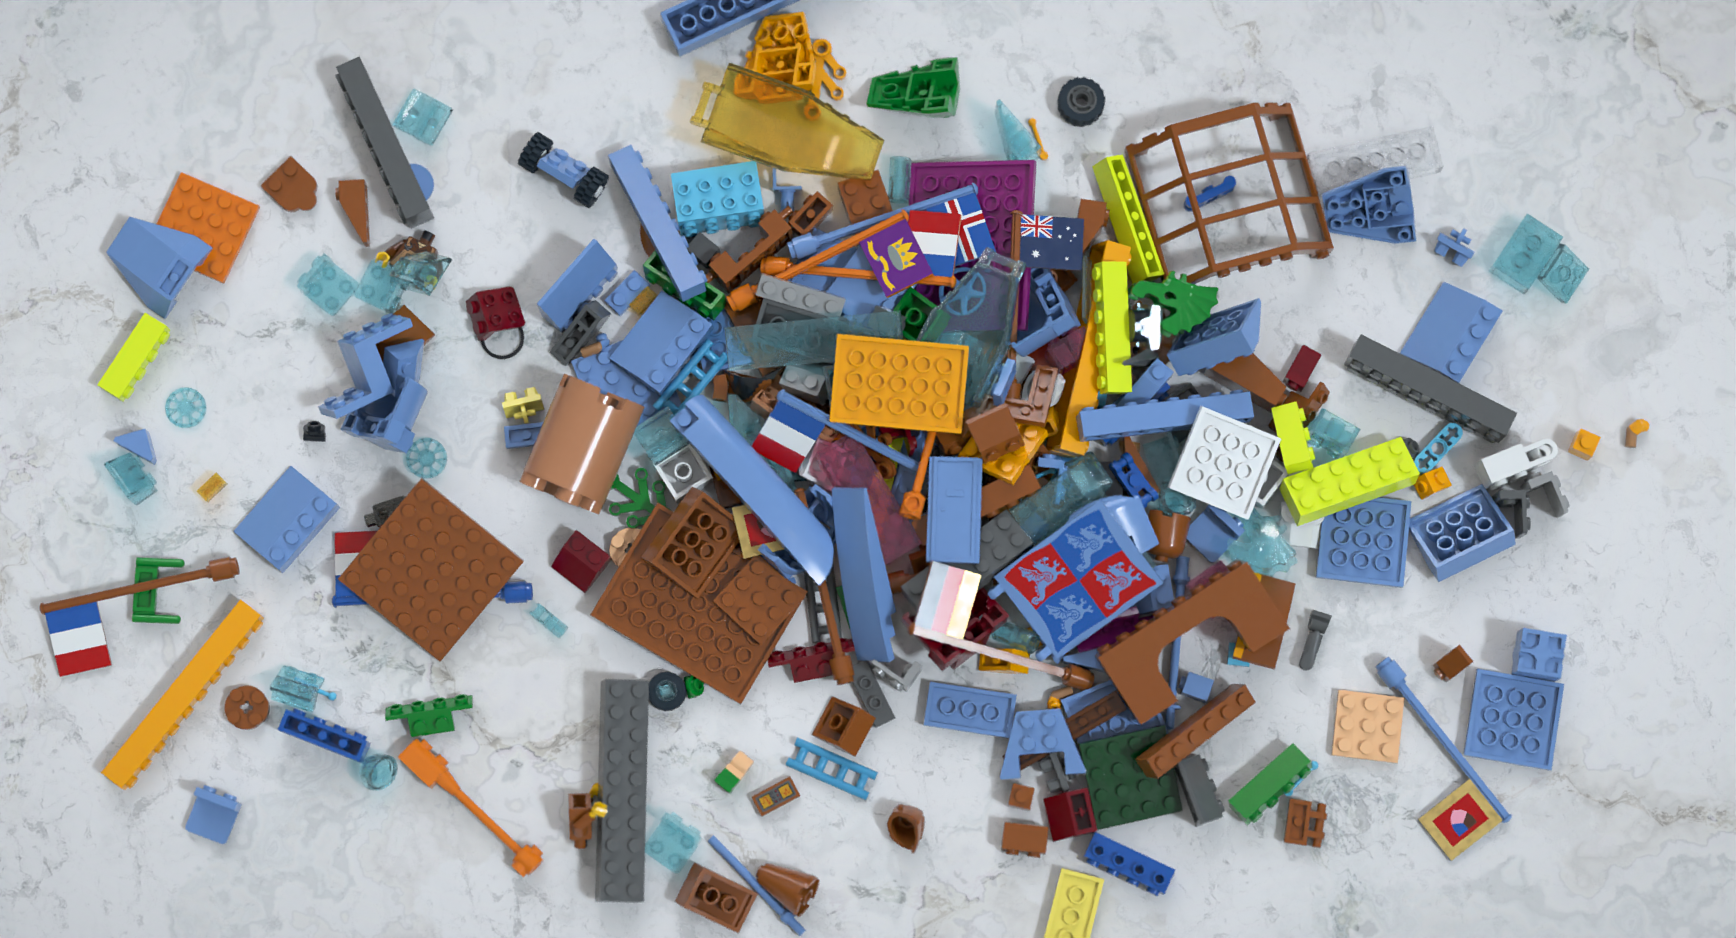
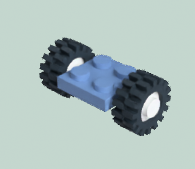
(563, 168)

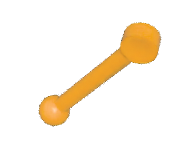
(1032, 122)

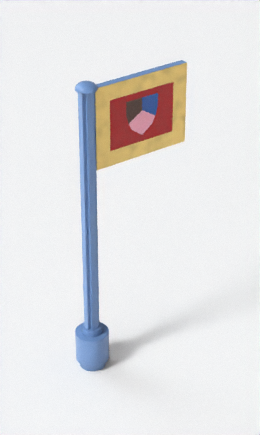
(1470, 808)

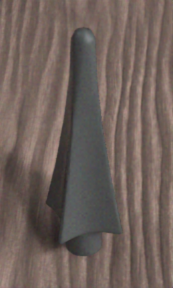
(1144, 358)

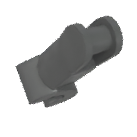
(1318, 624)

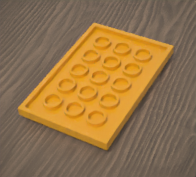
(899, 384)

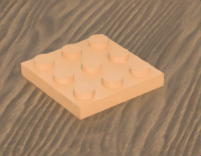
(1367, 726)

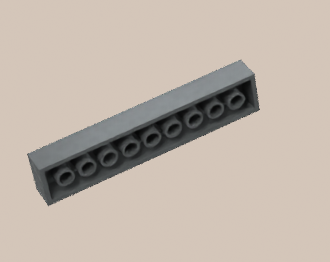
(623, 790)

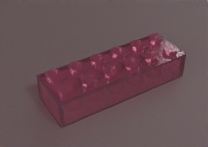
(850, 465)

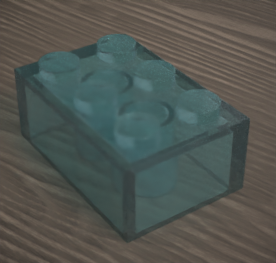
(1525, 254)

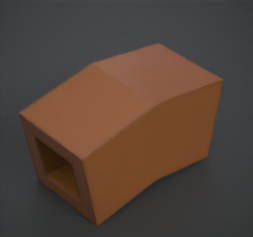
(720, 388)

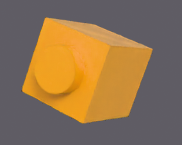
(1584, 444)

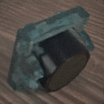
(1145, 325)

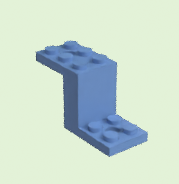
(365, 365)

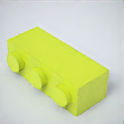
(1294, 437)

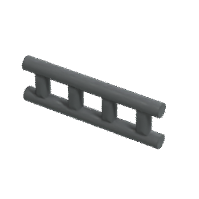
(813, 609)

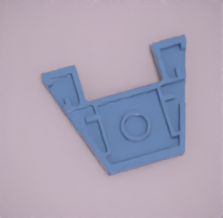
(1037, 734)

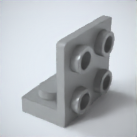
(909, 674)

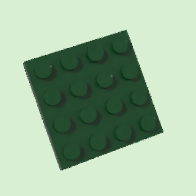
(1117, 783)

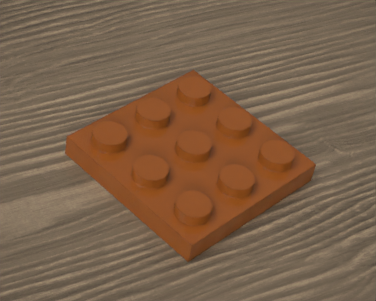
(759, 599)

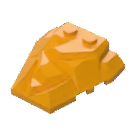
(784, 50)

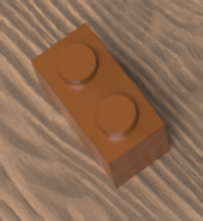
(1024, 838)

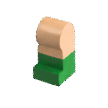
(734, 772)

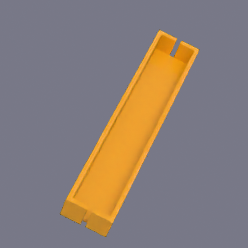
(1081, 382)

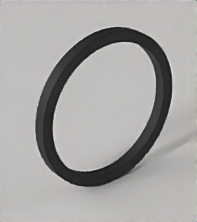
(506, 356)

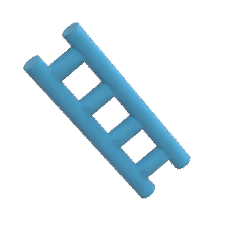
(691, 367)
(844, 763)

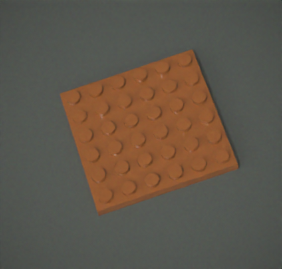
(431, 569)

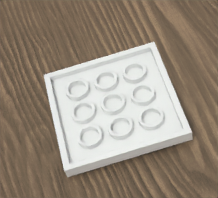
(1224, 462)

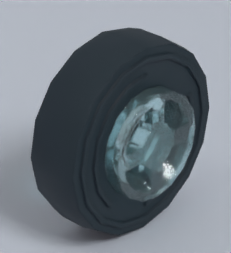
(660, 687)

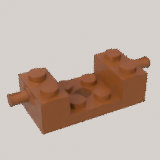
(775, 234)

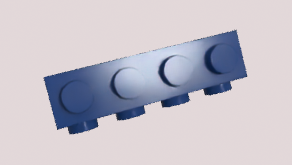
(324, 736)
(1128, 863)

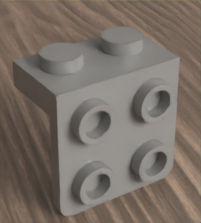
(1551, 486)

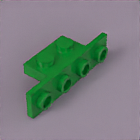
(430, 716)

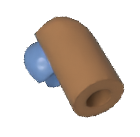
(602, 343)

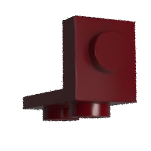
(1301, 368)

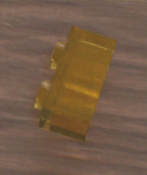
(643, 301)
(212, 487)

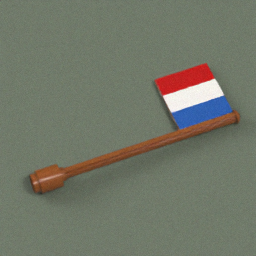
(77, 623)

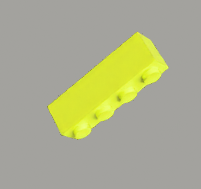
(134, 357)

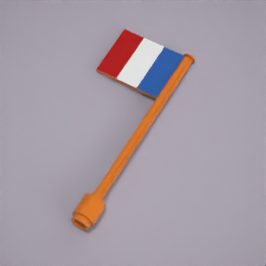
(935, 233)

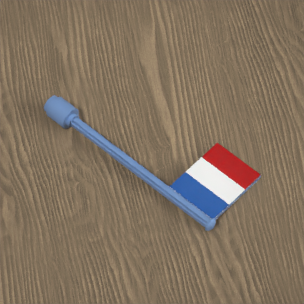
(795, 428)

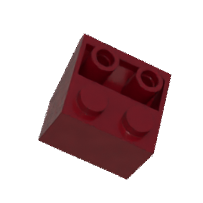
(1070, 814)

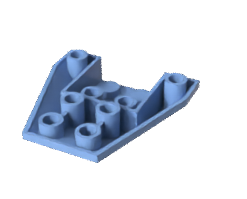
(1373, 207)
(156, 261)

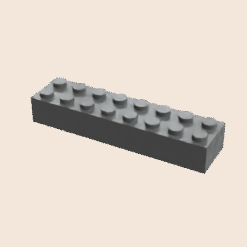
(386, 146)
(1430, 389)

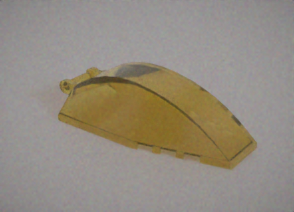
(784, 127)

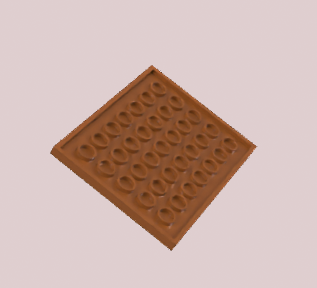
(680, 627)

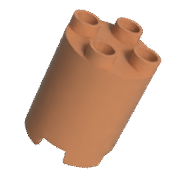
(581, 444)

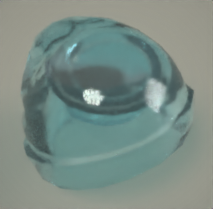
(378, 771)

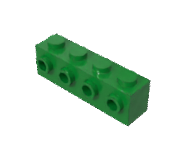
(706, 304)
(1270, 784)

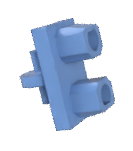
(1445, 242)

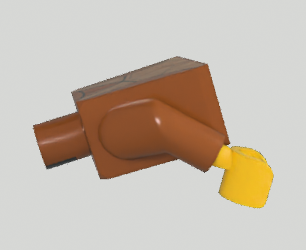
(582, 816)

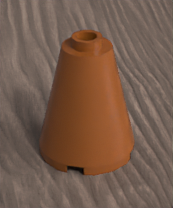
(788, 886)

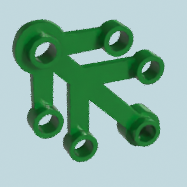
(641, 501)

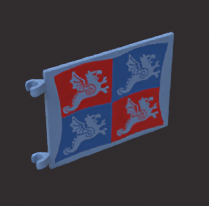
(1077, 580)

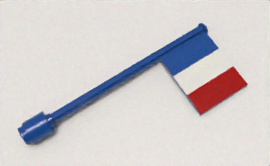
(351, 543)

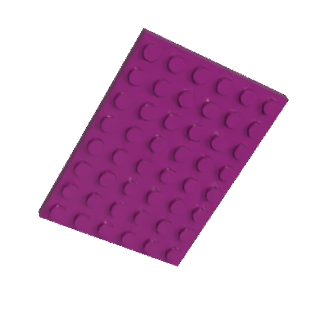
(1001, 189)

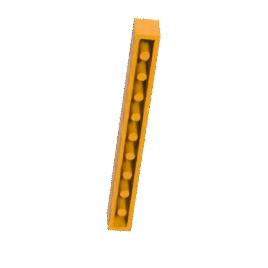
(182, 695)

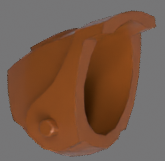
(906, 826)

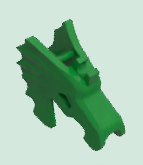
(1186, 302)

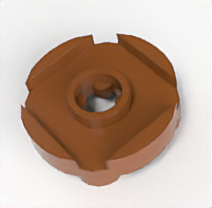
(255, 716)

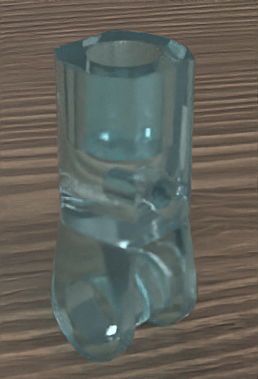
(552, 623)

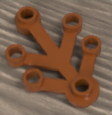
(884, 464)

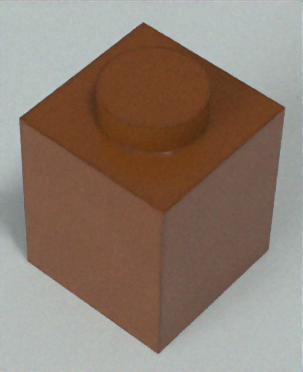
(1021, 797)

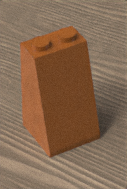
(1250, 376)

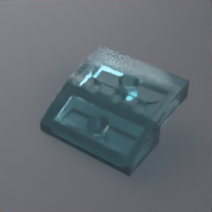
(422, 117)

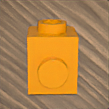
(1432, 482)

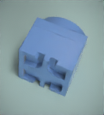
(1538, 654)

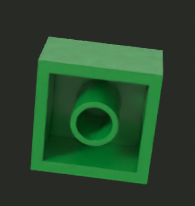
(916, 309)

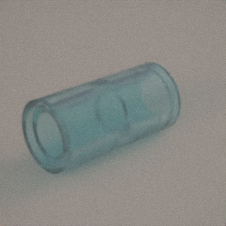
(899, 179)
(1017, 637)

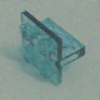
(296, 688)

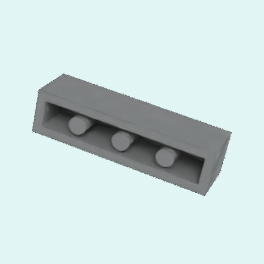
(799, 296)

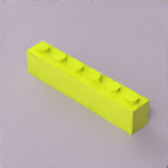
(1128, 218)
(1112, 327)

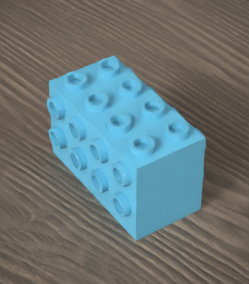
(717, 198)

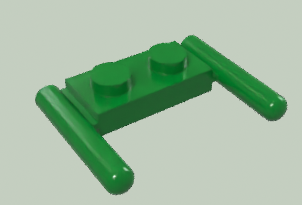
(145, 602)

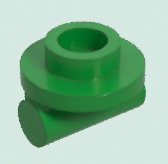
(693, 687)

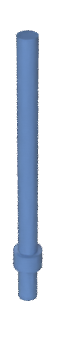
(786, 916)

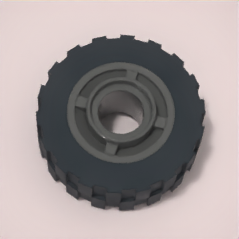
(1081, 114)

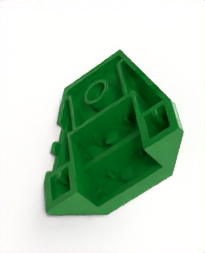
(921, 91)

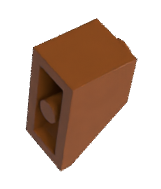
(1452, 663)

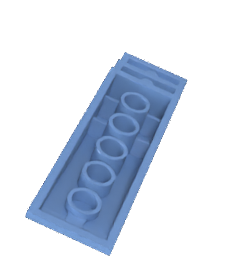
(863, 575)

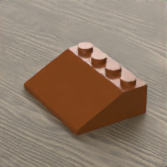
(693, 542)

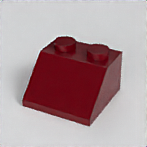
(581, 561)

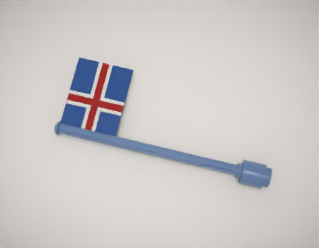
(972, 235)

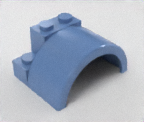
(1048, 313)
(388, 419)

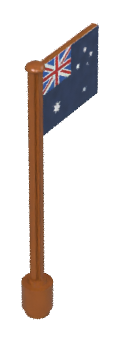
(1044, 244)

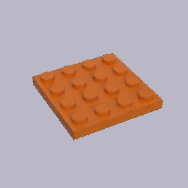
(213, 217)

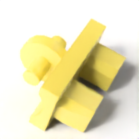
(523, 406)

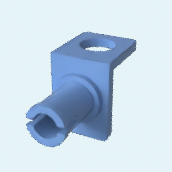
(787, 193)

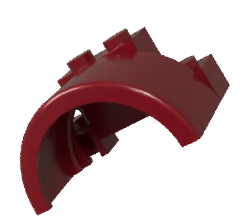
(984, 619)

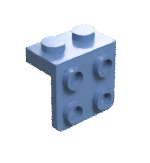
(1212, 530)
(213, 815)

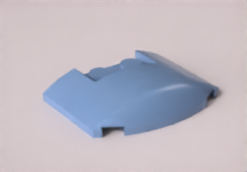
(1131, 517)

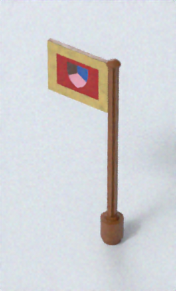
(751, 537)

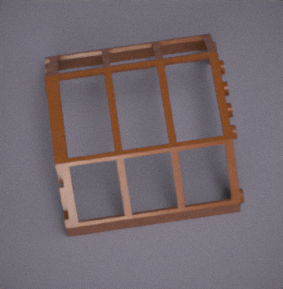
(1242, 264)

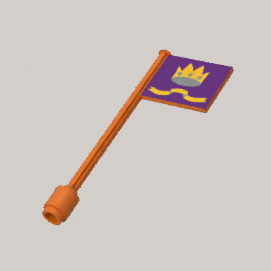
(888, 247)

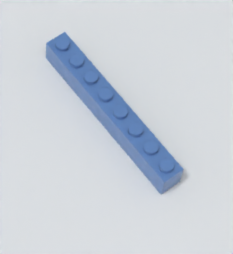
(657, 222)
(1159, 416)

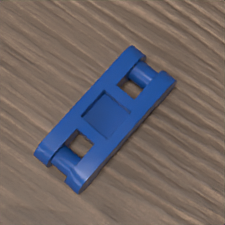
(1212, 193)
(1133, 480)

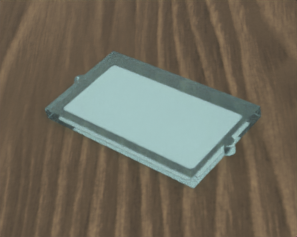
(1086, 287)

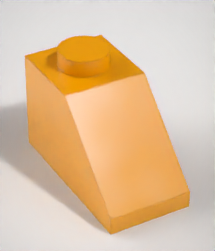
(992, 664)

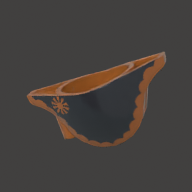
(746, 386)

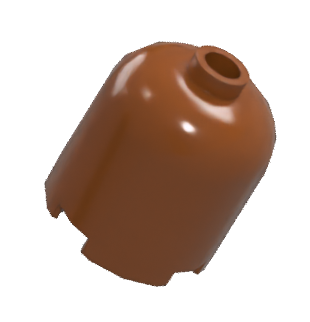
(1170, 533)

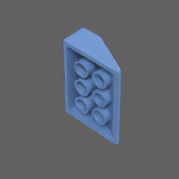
(577, 286)
(862, 294)
(1451, 331)
(1217, 339)
(661, 342)
(287, 519)
(1461, 532)

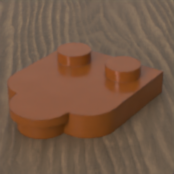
(292, 187)

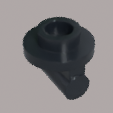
(314, 432)

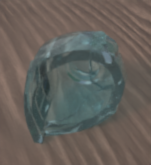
(1174, 501)

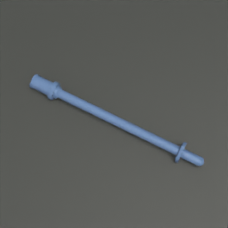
(1181, 579)

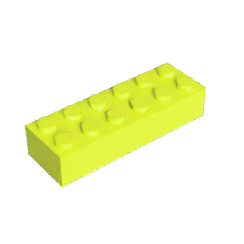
(1349, 481)

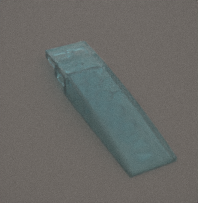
(803, 340)

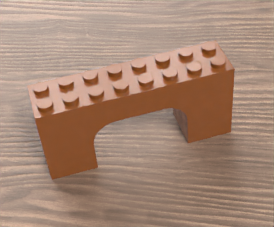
(1134, 657)

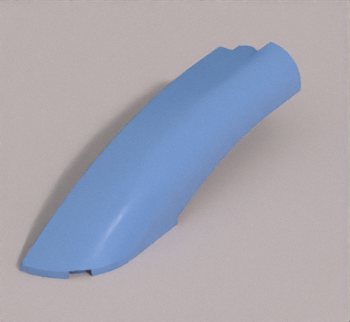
(756, 486)

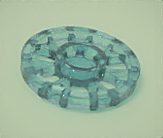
(185, 407)
(426, 458)

